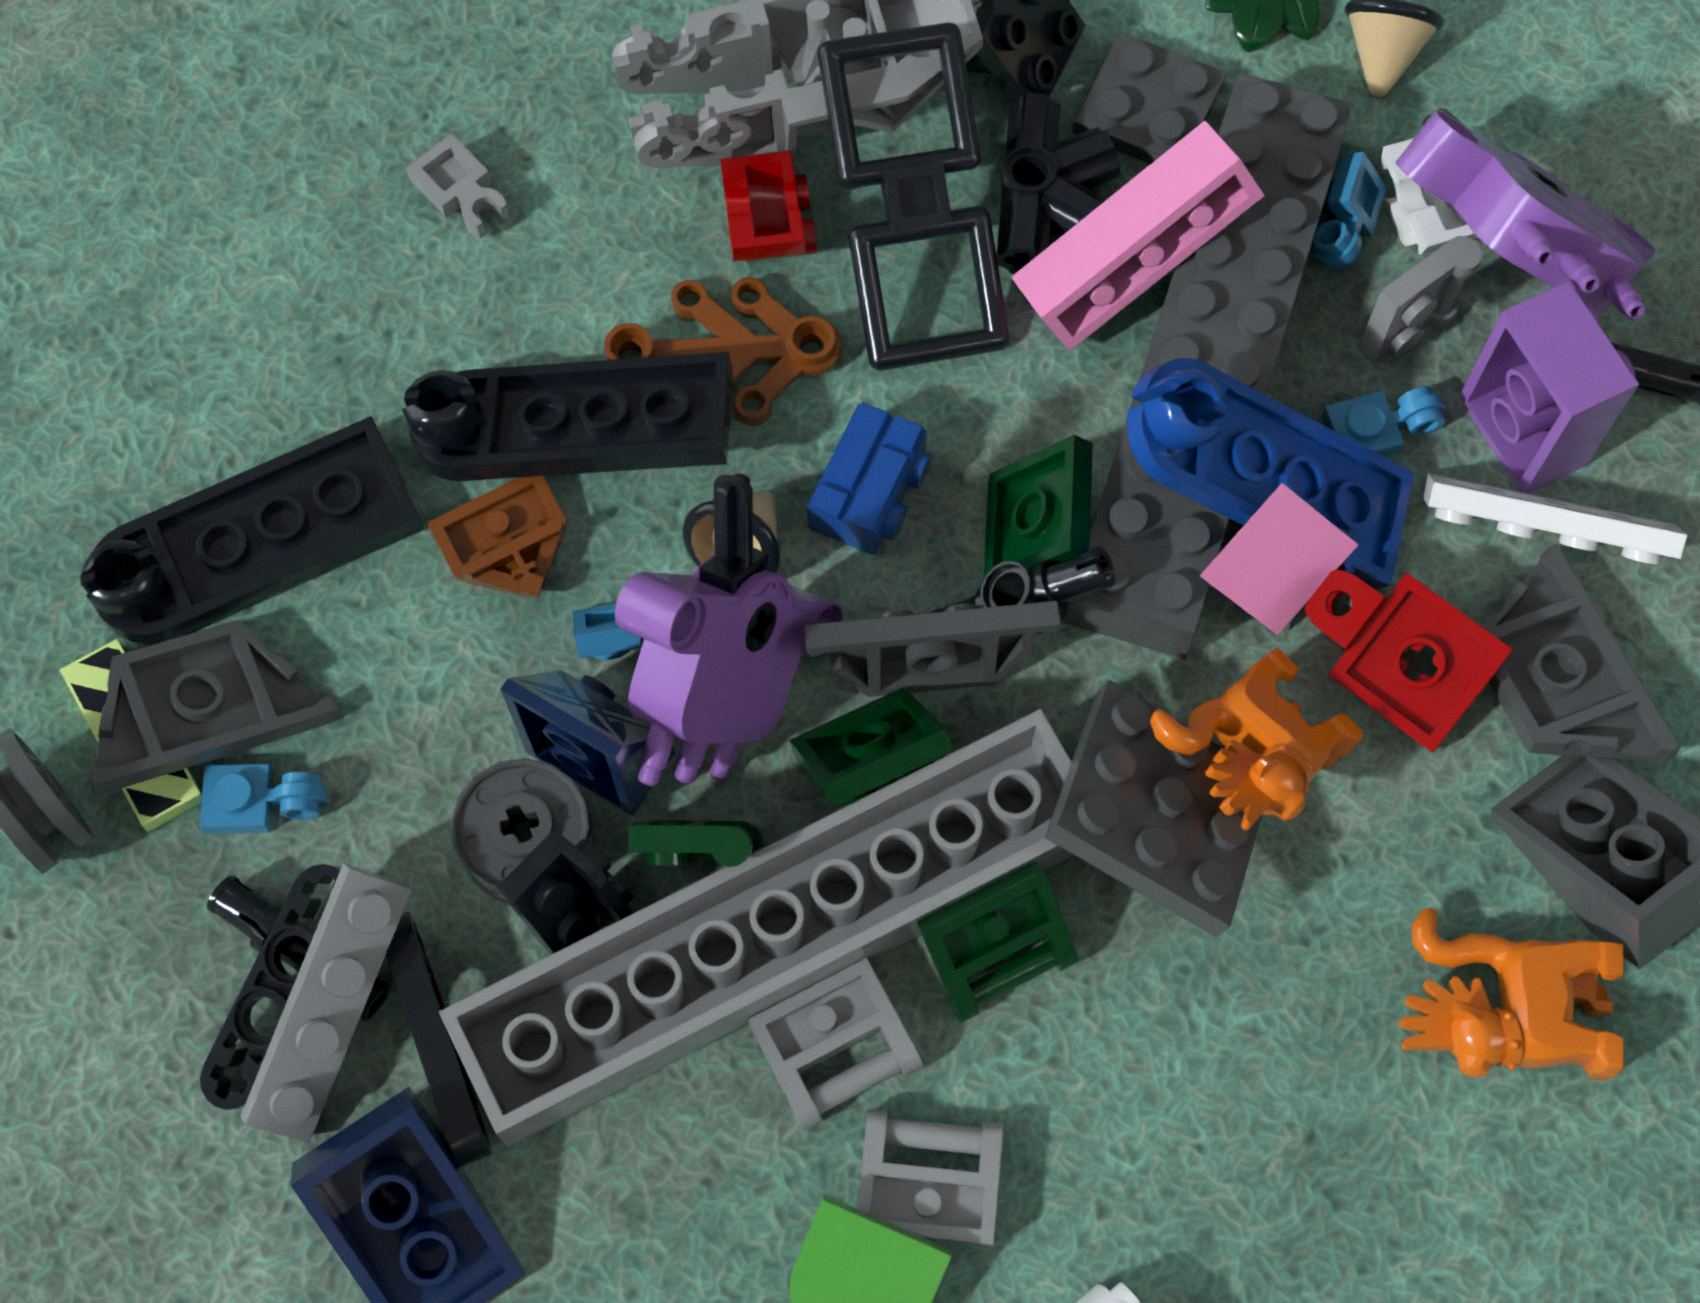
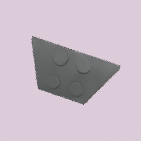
(932, 650)
(1567, 675)
(197, 704)

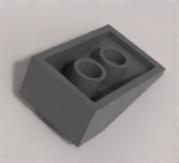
(1610, 851)

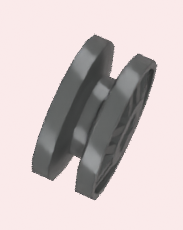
(503, 798)
(35, 805)

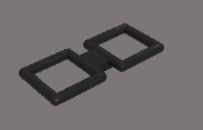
(913, 195)

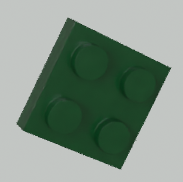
(1040, 506)
(871, 747)

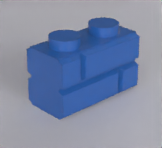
(868, 479)

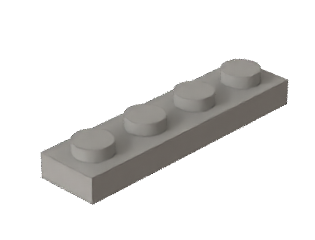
(325, 1003)

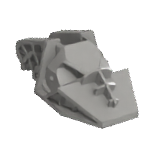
(758, 50)

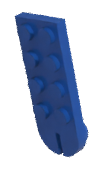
(1238, 445)

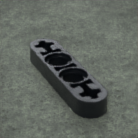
(264, 980)
(434, 1045)

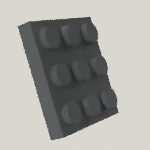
(1151, 815)

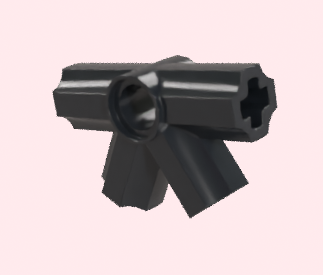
(1063, 178)

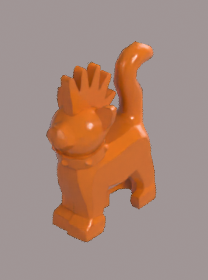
(1267, 742)
(1537, 1002)

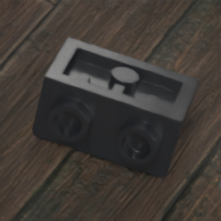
(564, 891)

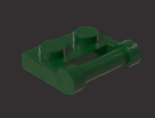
(678, 841)
(991, 927)

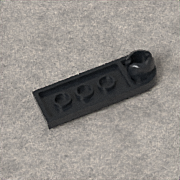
(572, 417)
(249, 536)

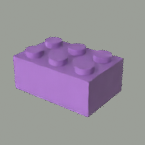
(1547, 387)

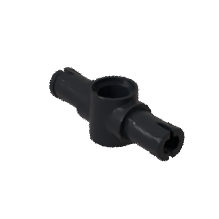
(1063, 582)

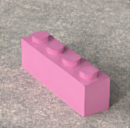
(1138, 235)

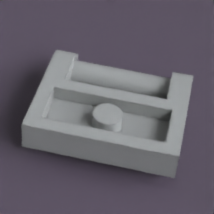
(1419, 299)
(825, 1022)
(930, 1200)

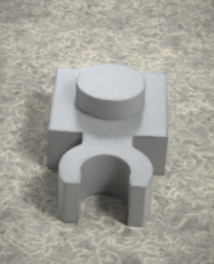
(456, 180)

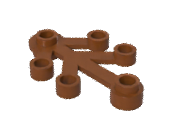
(741, 344)

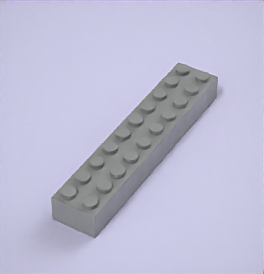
(757, 931)

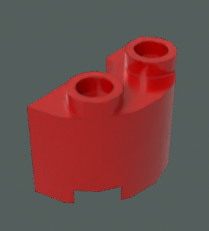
(765, 207)

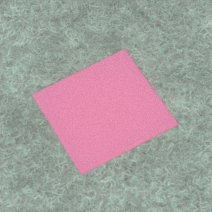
(1279, 559)

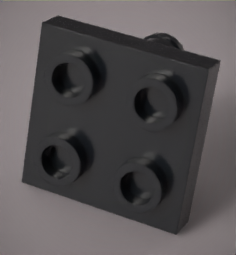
(1025, 43)

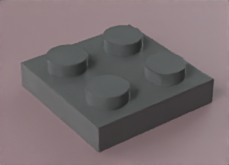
(1148, 97)

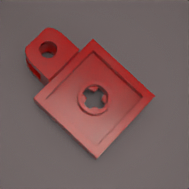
(1379, 634)

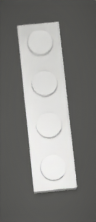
(1576, 523)

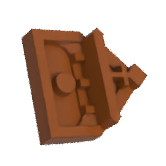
(504, 537)

